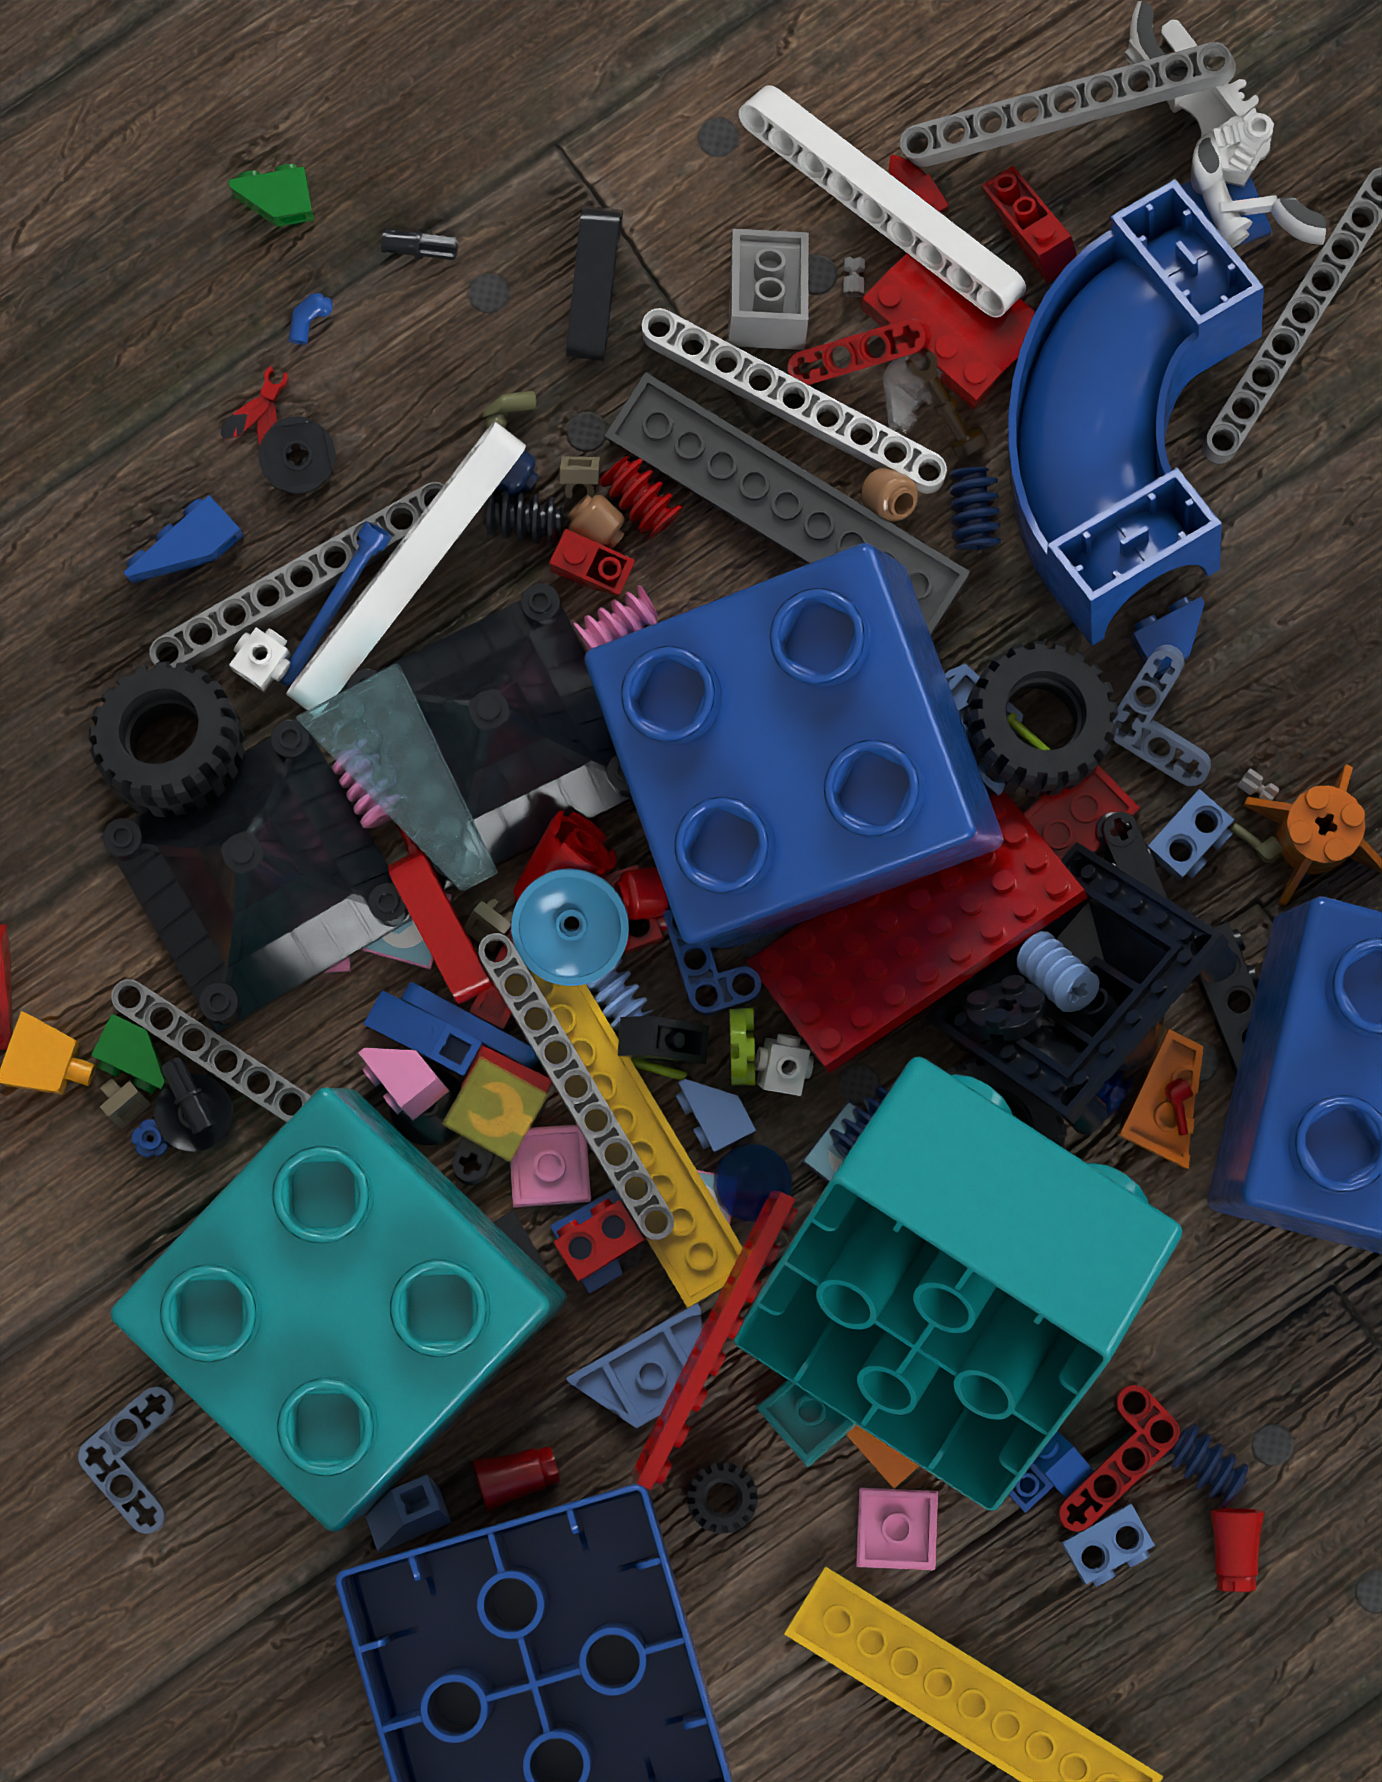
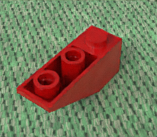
(1031, 223)

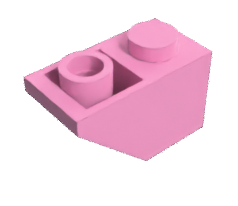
(406, 1076)

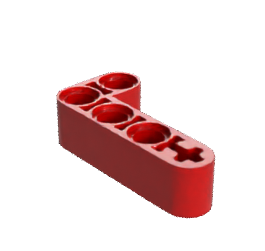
(439, 926)
(1112, 1464)

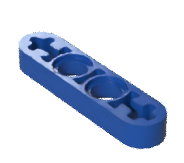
(470, 1024)

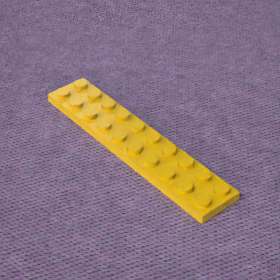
(701, 1244)
(953, 1689)

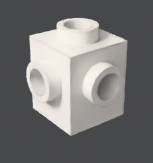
(261, 672)
(786, 1077)

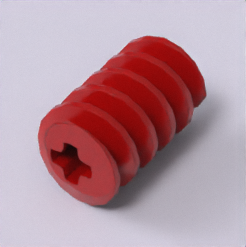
(640, 496)

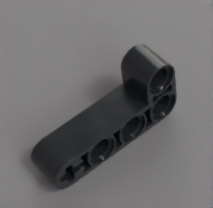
(593, 282)

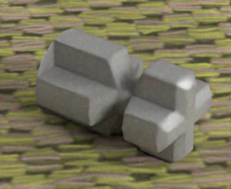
(853, 284)
(1253, 783)

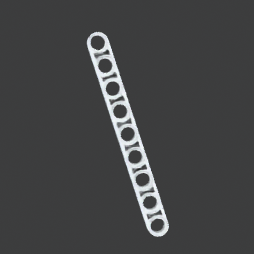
(882, 201)
(783, 385)
(407, 567)

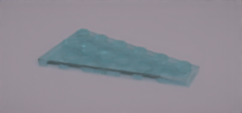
(393, 756)

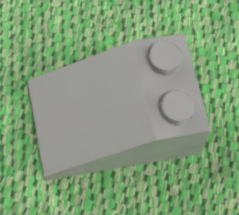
(768, 289)

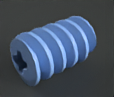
(1057, 972)
(617, 996)

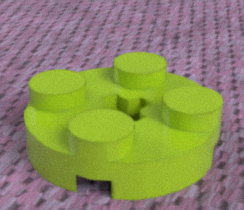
(742, 1047)

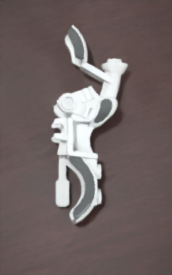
(1229, 145)

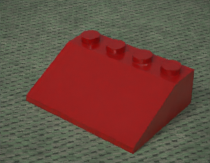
(968, 343)

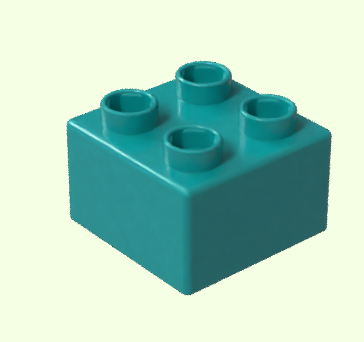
(959, 1282)
(338, 1306)

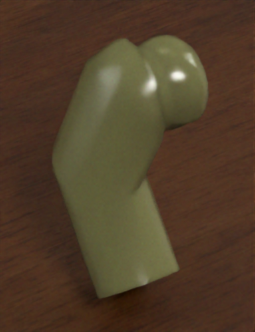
(506, 404)

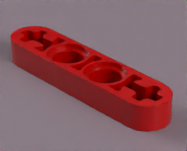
(859, 351)

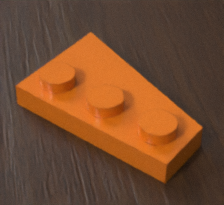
(1151, 1116)

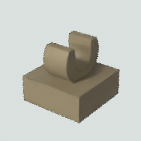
(579, 471)
(485, 921)
(123, 1103)

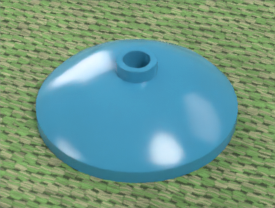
(563, 953)

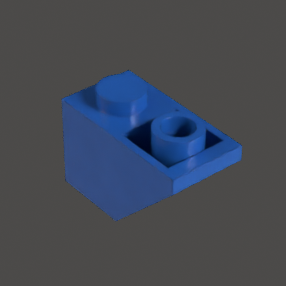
(1173, 629)
(1063, 1465)

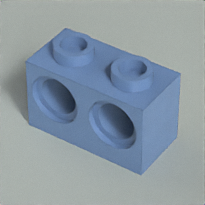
(1183, 830)
(1103, 1535)

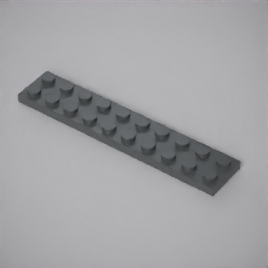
(770, 491)

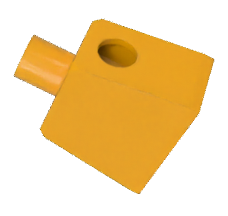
(43, 1058)

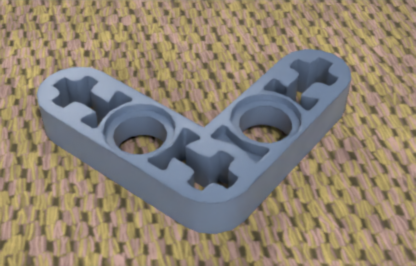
(1148, 728)
(117, 1449)

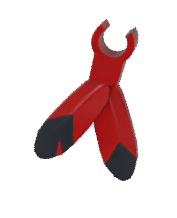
(257, 410)

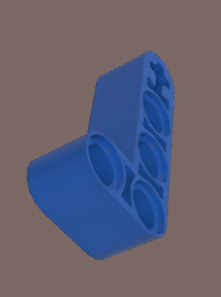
(708, 976)

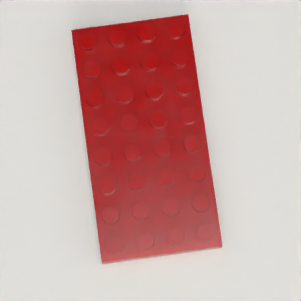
(897, 952)
(706, 1354)

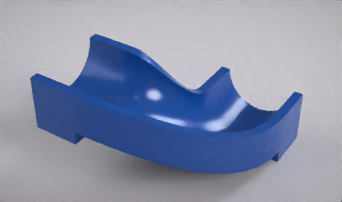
(1096, 400)

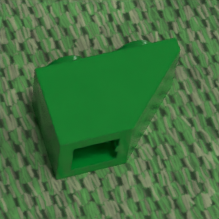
(276, 196)
(130, 1050)

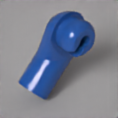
(304, 313)

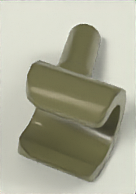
(1267, 851)

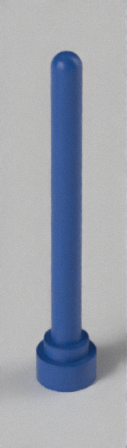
(370, 543)

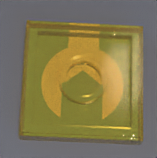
(495, 1109)

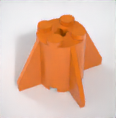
(1299, 827)

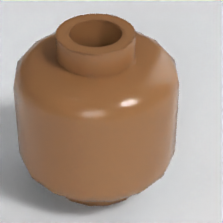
(889, 494)
(597, 520)

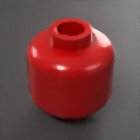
(642, 893)

